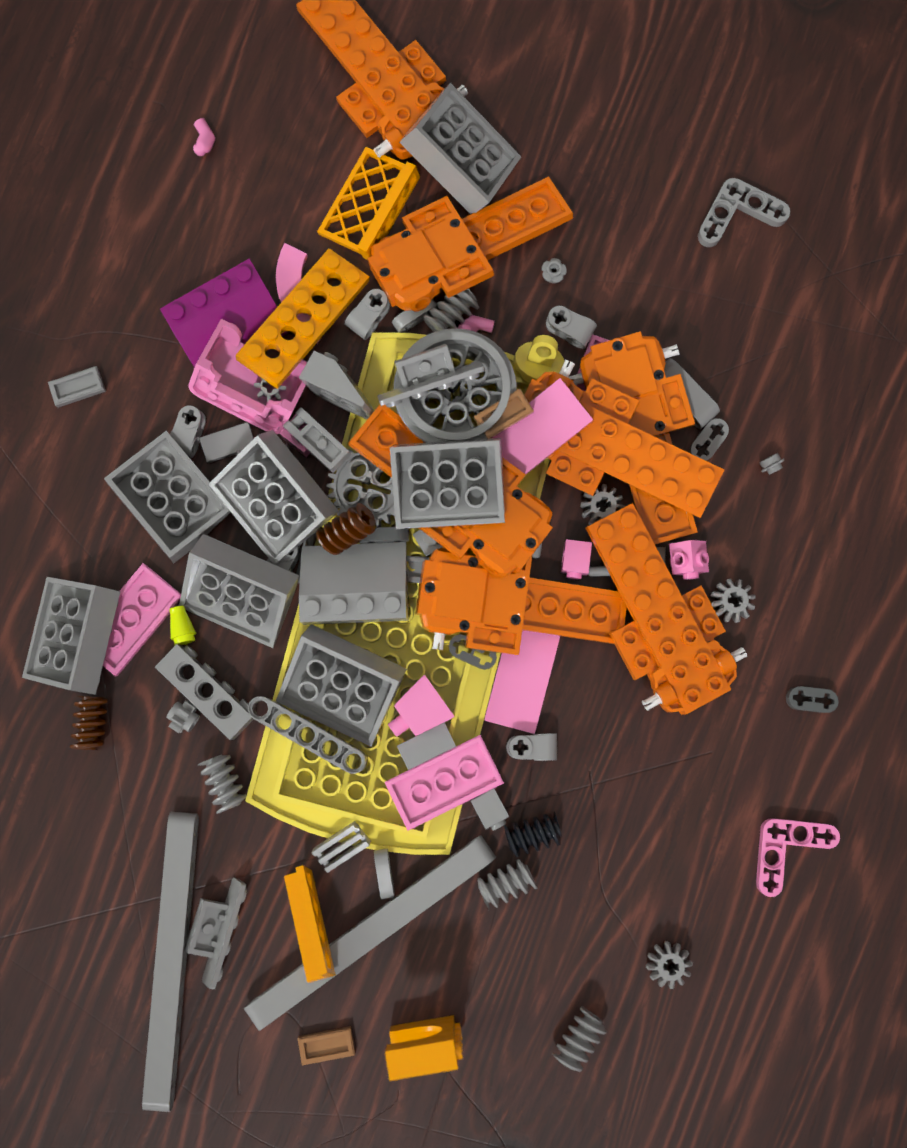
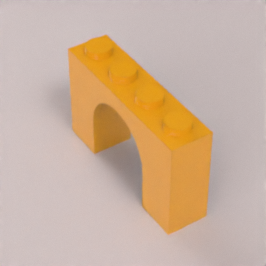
(424, 1048)

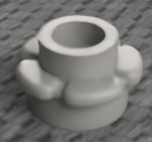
(553, 277)
(771, 464)

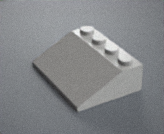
(461, 150)
(448, 483)
(168, 496)
(273, 496)
(355, 586)
(237, 590)
(71, 635)
(340, 684)

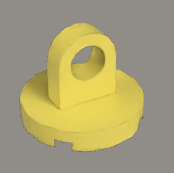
(538, 357)

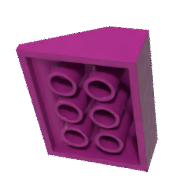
(233, 296)

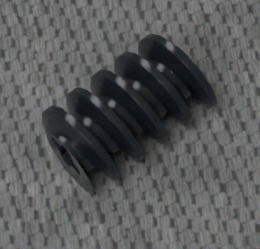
(533, 835)

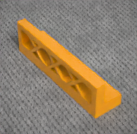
(309, 925)

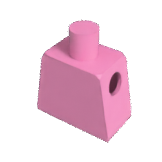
(420, 709)

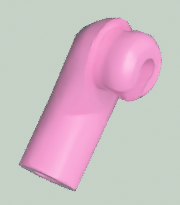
(206, 138)
(477, 323)

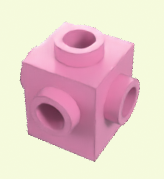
(689, 558)

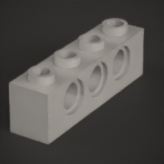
(172, 669)

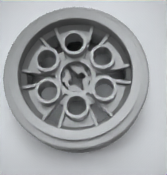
(462, 345)

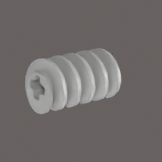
(451, 311)
(222, 782)
(506, 884)
(580, 1041)

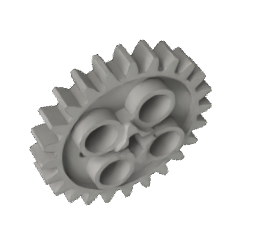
(372, 475)

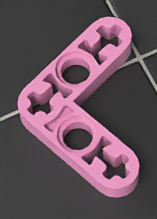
(779, 843)

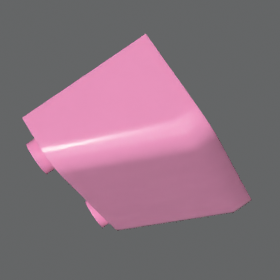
(231, 387)

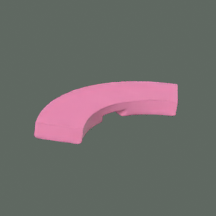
(289, 273)

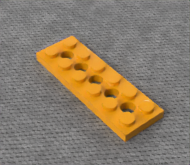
(306, 333)

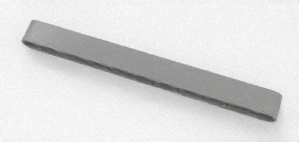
(374, 929)
(170, 962)

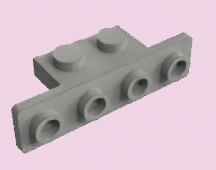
(427, 371)
(213, 930)

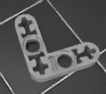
(730, 203)

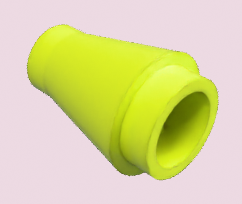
(180, 626)

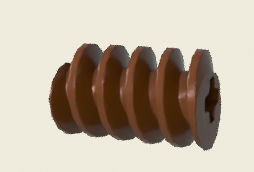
(346, 529)
(89, 723)

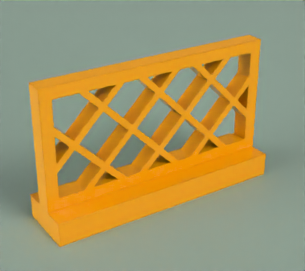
(388, 207)

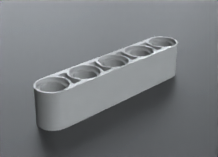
(294, 732)

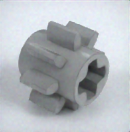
(275, 392)
(183, 717)

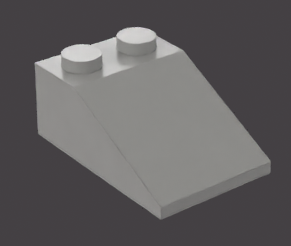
(333, 384)

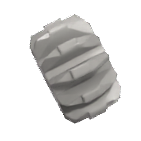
(594, 500)
(728, 608)
(669, 976)

